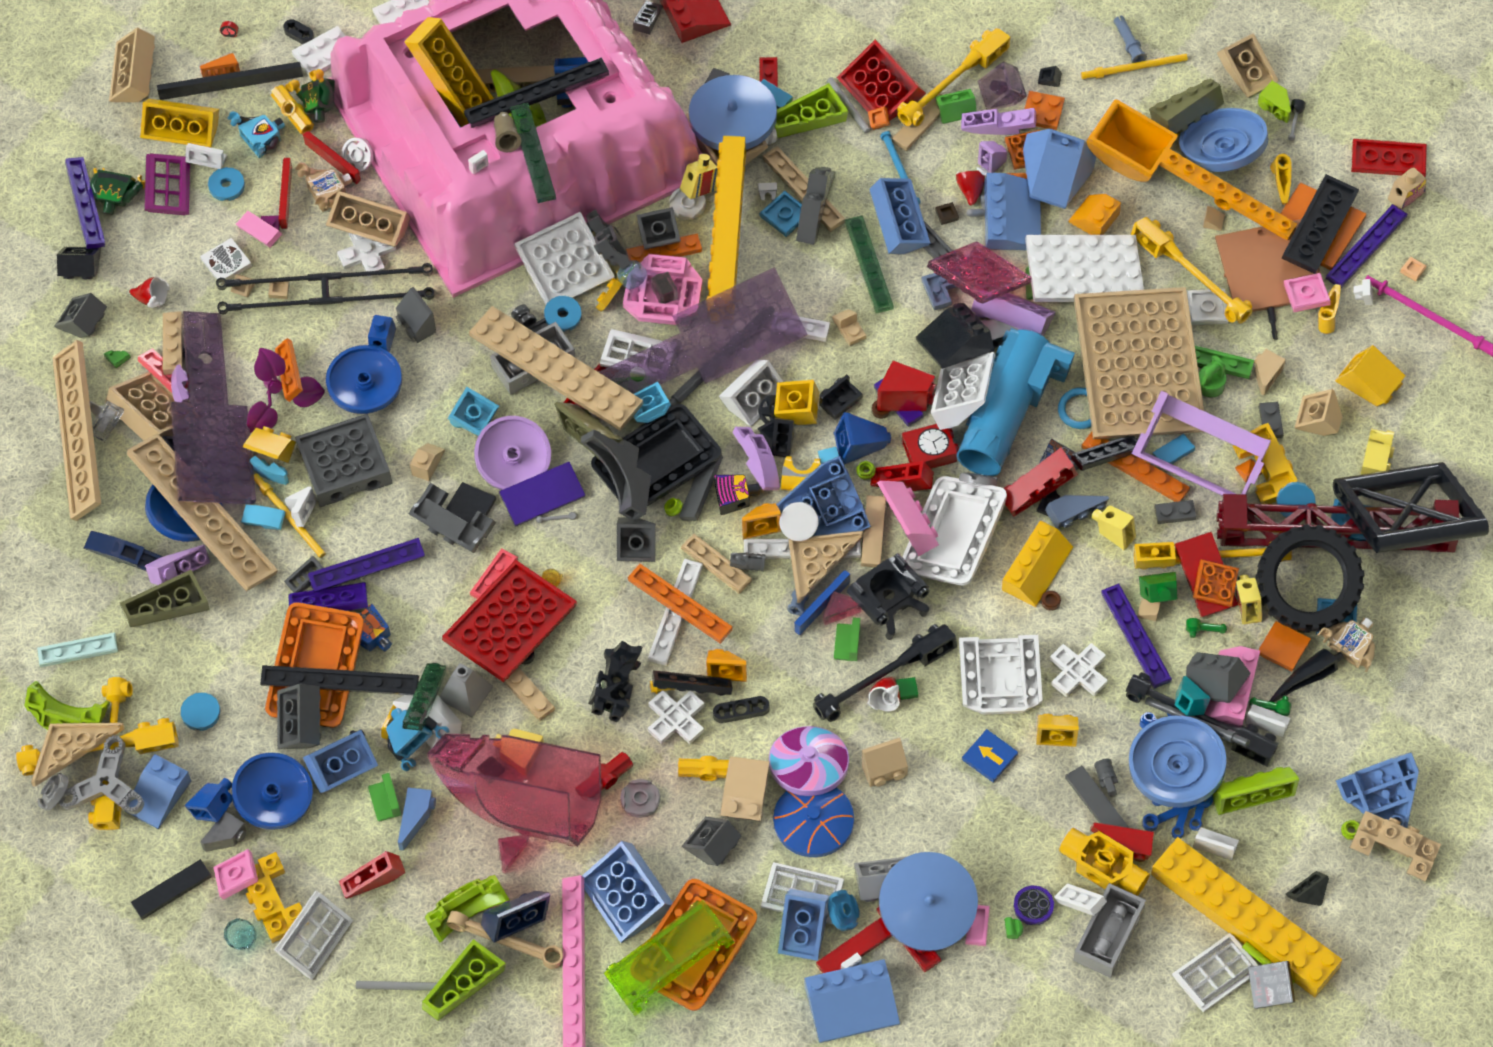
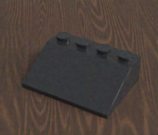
(955, 336)

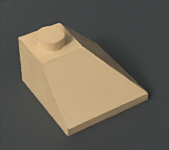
(1319, 413)

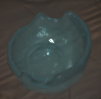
(632, 275)
(240, 934)

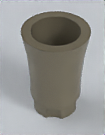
(506, 135)

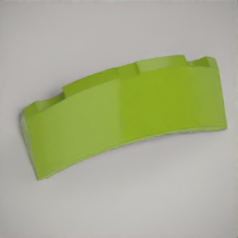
(51, 711)
(467, 899)

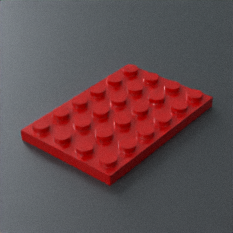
(509, 620)

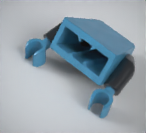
(405, 742)

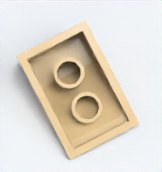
(1247, 65)
(745, 789)

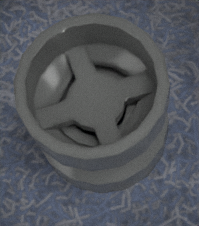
(523, 316)

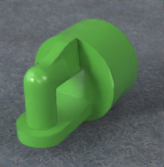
(1213, 378)

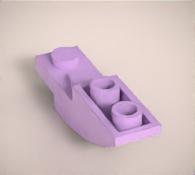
(998, 123)
(760, 457)

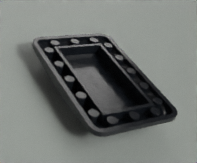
(669, 450)

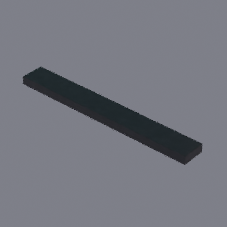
(229, 80)
(537, 92)
(340, 680)

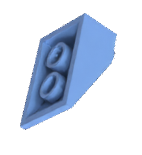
(340, 761)
(160, 788)
(803, 924)

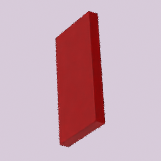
(1387, 157)
(1190, 553)

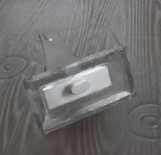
(106, 419)

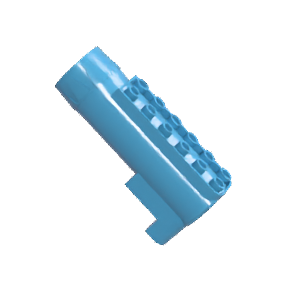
(1016, 381)

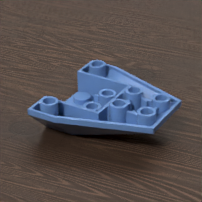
(1056, 166)
(832, 497)

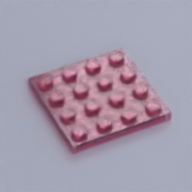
(979, 272)

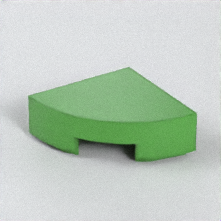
(117, 358)

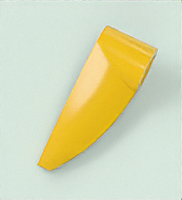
(1282, 176)
(1327, 313)

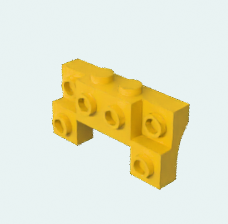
(1276, 467)
(266, 900)

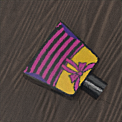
(734, 492)

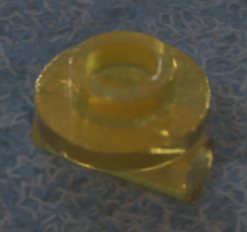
(552, 576)

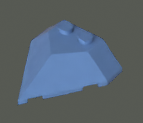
(1383, 788)

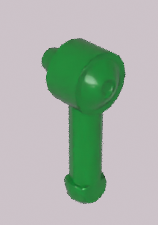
(1194, 626)
(1281, 707)

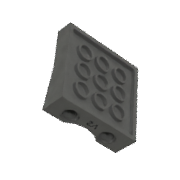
(343, 459)

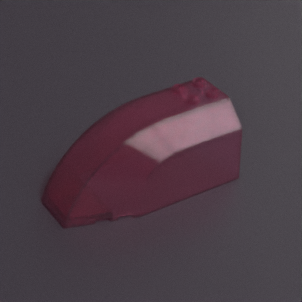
(522, 784)

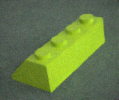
(1255, 790)

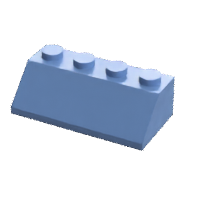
(899, 215)

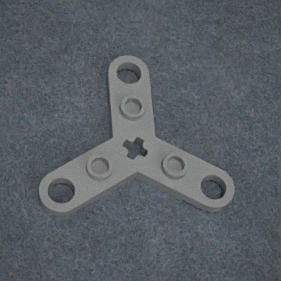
(107, 770)

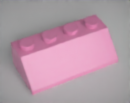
(909, 516)
(1235, 710)

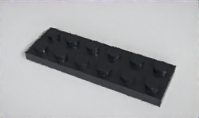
(1320, 224)

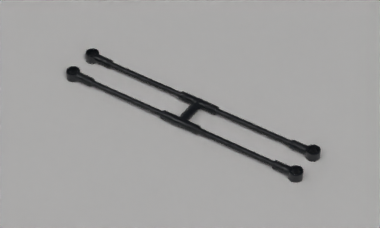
(324, 278)

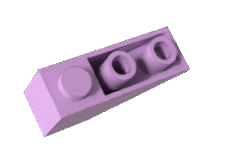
(176, 564)

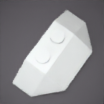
(439, 712)

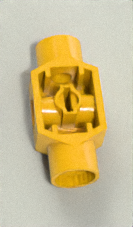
(1104, 861)

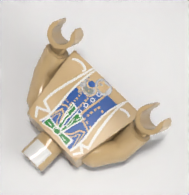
(323, 184)
(1352, 641)

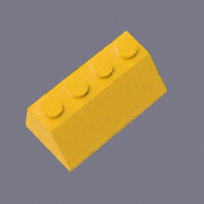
(178, 122)
(1037, 564)

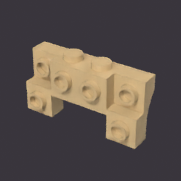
(1399, 839)

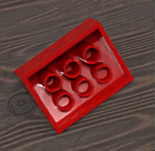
(695, 17)
(879, 81)

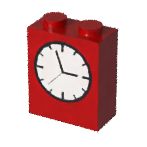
(930, 445)

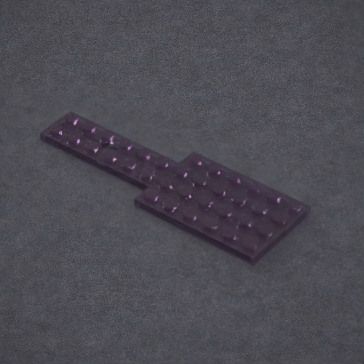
(719, 335)
(207, 429)

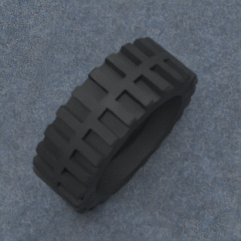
(1318, 537)

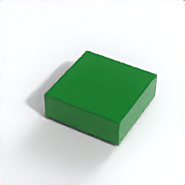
(907, 688)

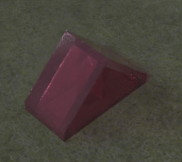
(840, 607)
(510, 849)

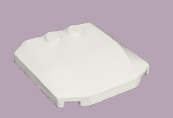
(1000, 674)

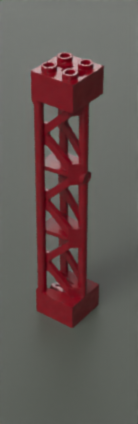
(1235, 511)

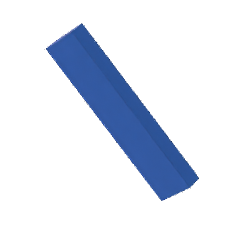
(821, 602)

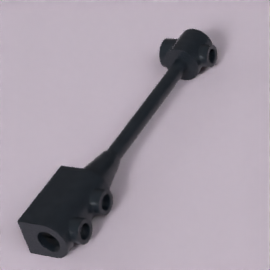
(923, 648)
(1260, 747)

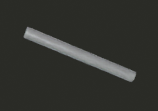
(852, 110)
(393, 985)

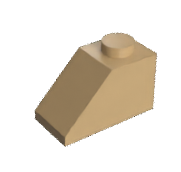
(1267, 369)
(426, 461)

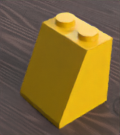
(1371, 376)

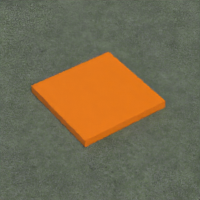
(1296, 209)

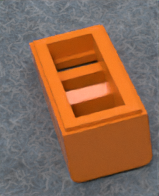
(220, 66)

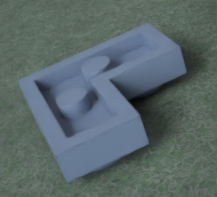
(936, 289)

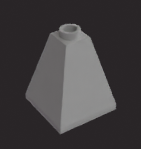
(465, 690)

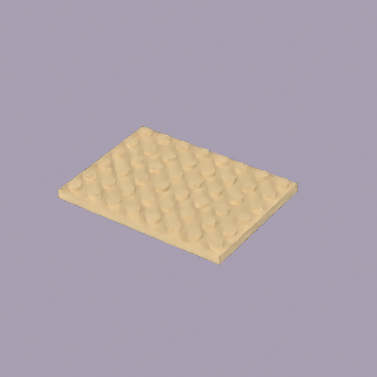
(1132, 352)

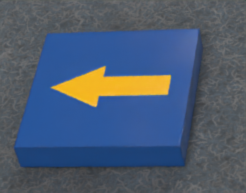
(989, 755)

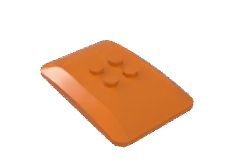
(319, 640)
(698, 982)

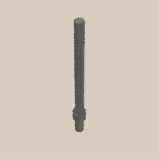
(1228, 735)

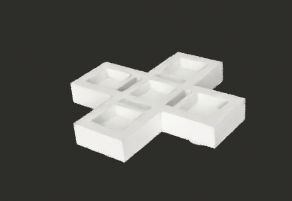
(364, 252)
(1078, 670)
(676, 717)

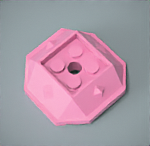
(642, 301)

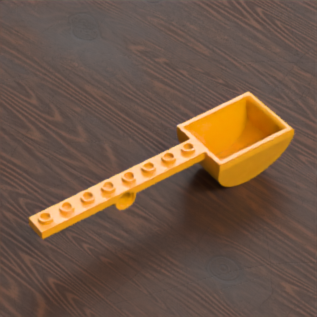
(1139, 145)

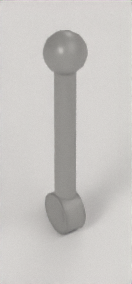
(572, 515)

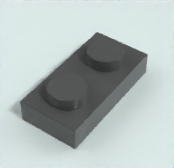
(1271, 414)
(1175, 512)

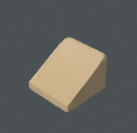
(1213, 219)
(243, 290)
(1149, 610)

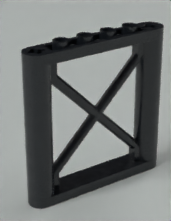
(1453, 528)

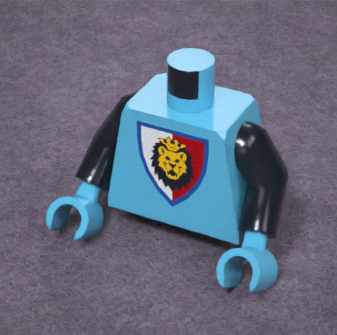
(258, 132)

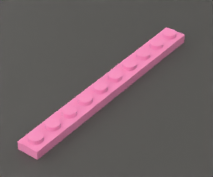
(573, 961)

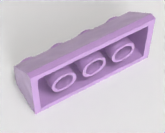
(1015, 312)

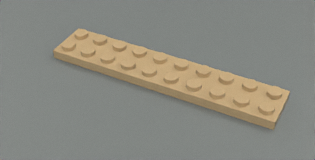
(556, 368)
(76, 430)
(206, 519)

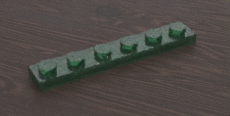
(533, 153)
(869, 264)
(424, 697)

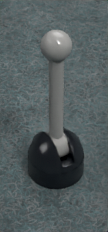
(1297, 107)

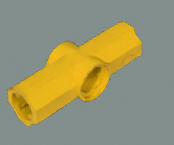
(286, 103)
(706, 768)

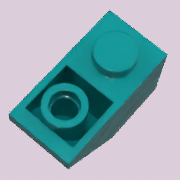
(1191, 698)

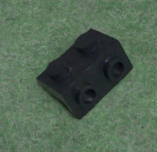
(839, 397)

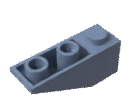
(1073, 507)

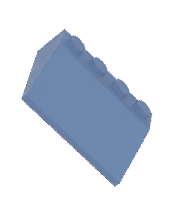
(1009, 212)
(626, 891)
(851, 1001)

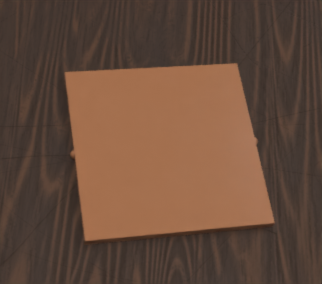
(1256, 268)

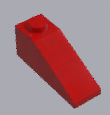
(913, 475)
(1134, 839)
(373, 874)

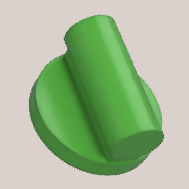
(1013, 928)

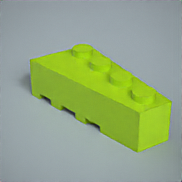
(811, 112)
(464, 978)

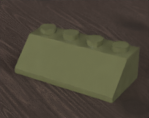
(580, 422)

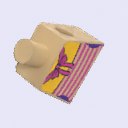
(1407, 188)

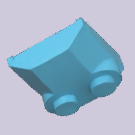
(654, 403)
(472, 412)

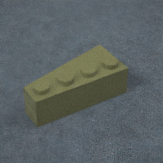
(1188, 106)
(166, 601)

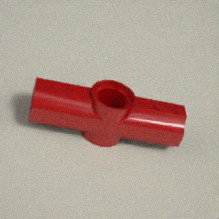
(614, 769)

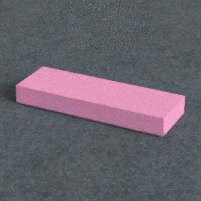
(259, 229)

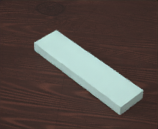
(77, 649)

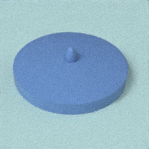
(732, 108)
(1224, 139)
(1177, 761)
(928, 901)

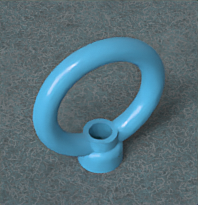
(1062, 411)

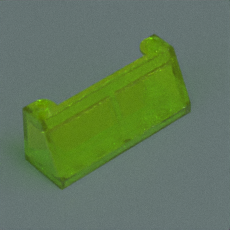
(667, 955)

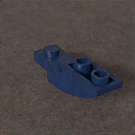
(120, 550)

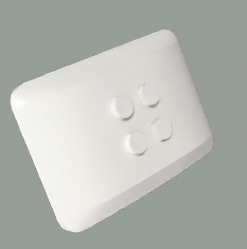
(965, 523)

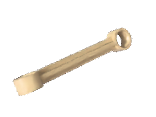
(461, 923)

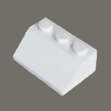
(750, 389)

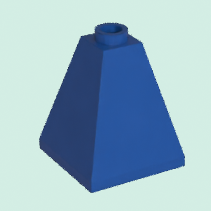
(859, 437)

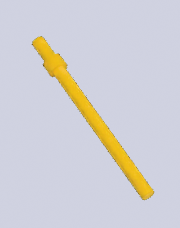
(1099, 72)
(267, 490)

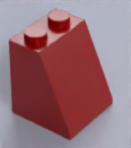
(905, 389)

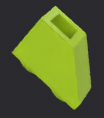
(1276, 101)

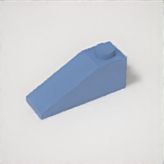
(416, 812)

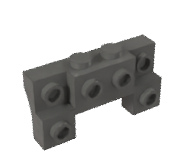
(608, 240)
(456, 530)

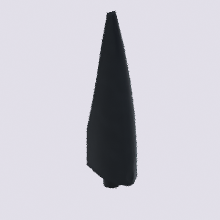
(1313, 670)

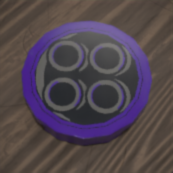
(1033, 905)

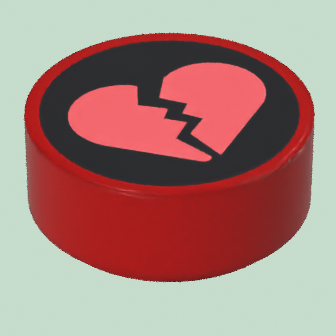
(229, 29)

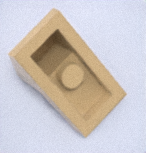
(849, 327)

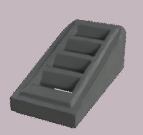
(644, 27)
(307, 566)

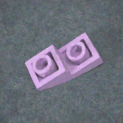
(178, 382)

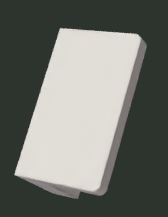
(205, 156)
(1267, 720)
(1215, 843)

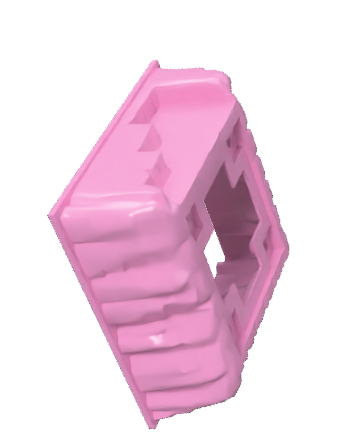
(609, 154)

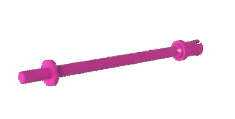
(1478, 342)

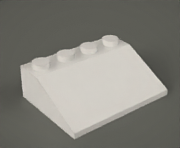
(961, 390)

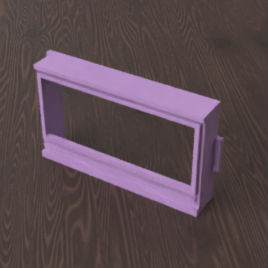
(1208, 424)

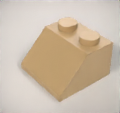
(884, 762)

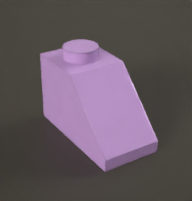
(991, 155)

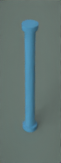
(886, 137)

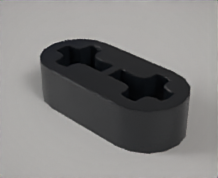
(297, 33)

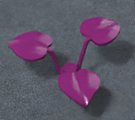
(266, 368)

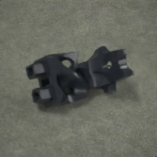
(606, 696)

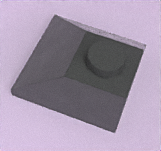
(636, 540)

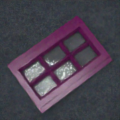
(167, 184)

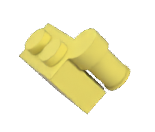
(1378, 451)

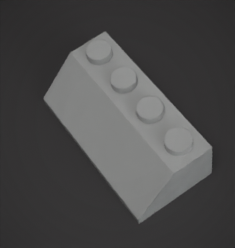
(871, 876)

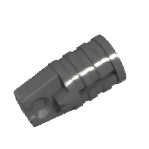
(748, 561)
(1106, 775)

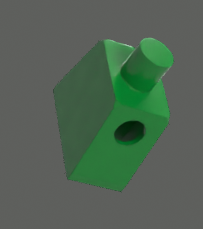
(1160, 587)

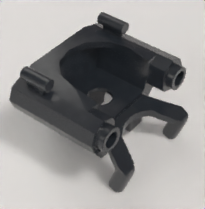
(889, 577)

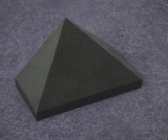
(1310, 889)

